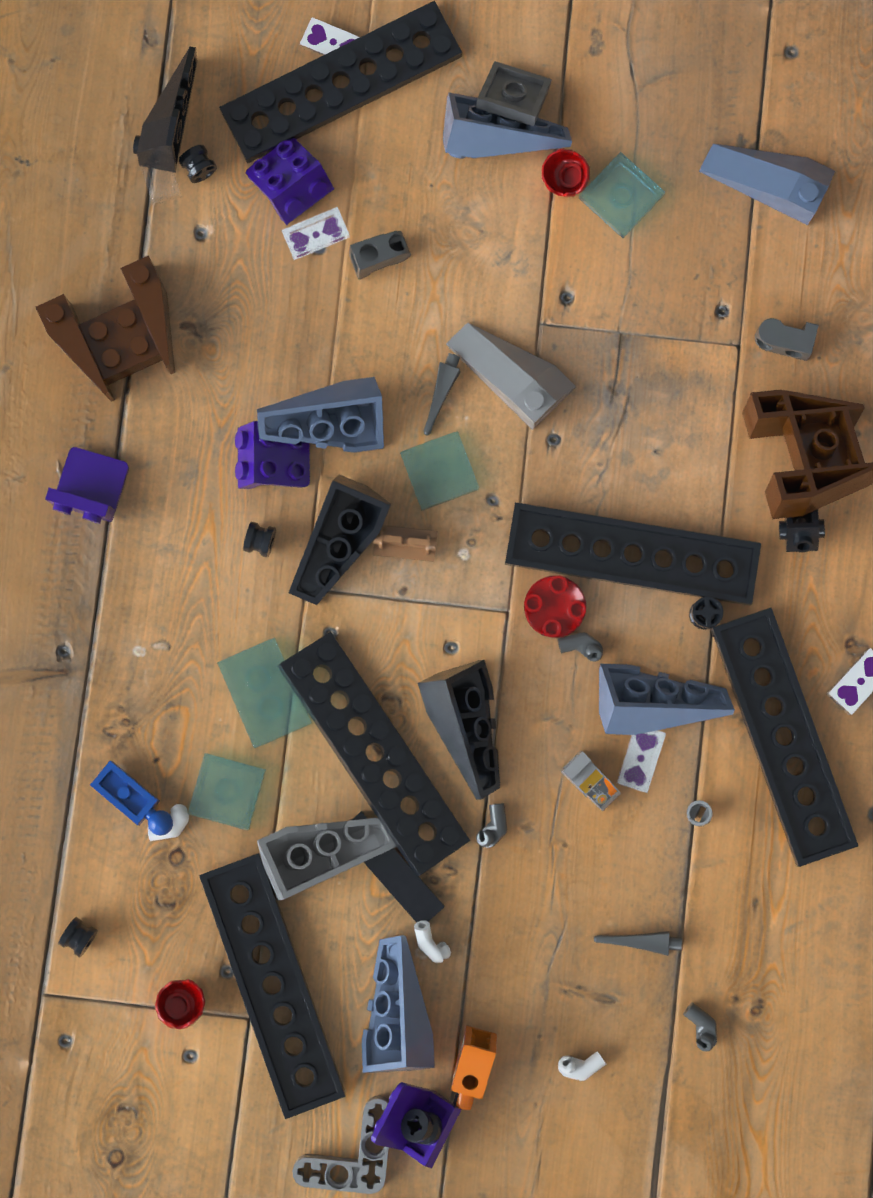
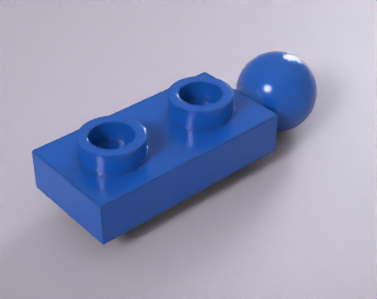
(131, 798)

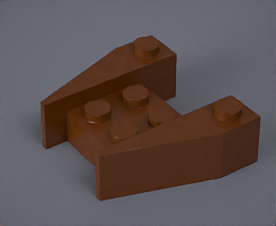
(119, 339)
(820, 445)

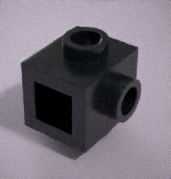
(802, 532)

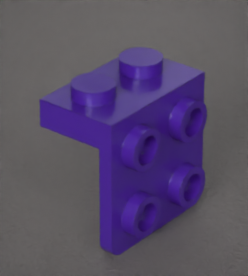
(290, 179)
(270, 461)
(89, 485)
(405, 1098)

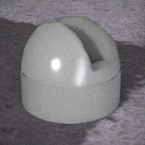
(693, 810)

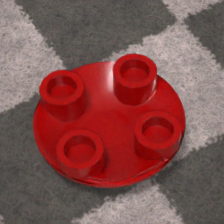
(555, 606)

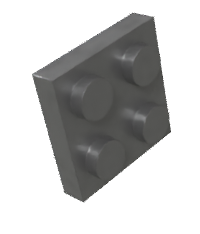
(513, 93)

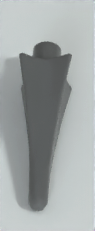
(445, 380)
(653, 942)

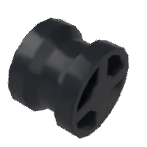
(197, 163)
(259, 539)
(711, 611)
(77, 937)
(428, 1123)

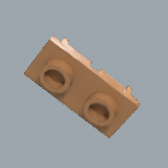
(405, 543)

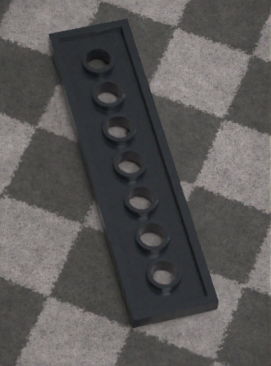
(342, 61)
(648, 538)
(805, 742)
(367, 774)
(260, 1004)

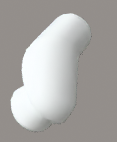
(180, 819)
(428, 946)
(580, 1069)

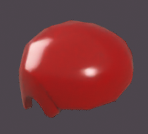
(565, 173)
(180, 1004)

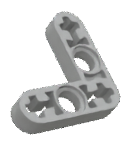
(355, 1167)

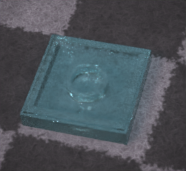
(621, 195)
(439, 470)
(226, 791)

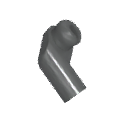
(582, 643)
(495, 829)
(705, 1027)

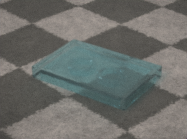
(263, 694)

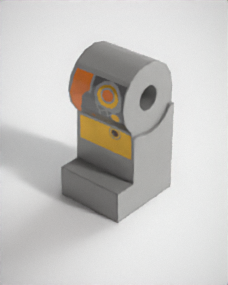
(590, 780)

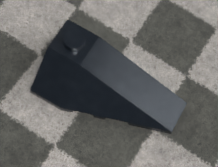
(164, 127)
(343, 530)
(461, 714)

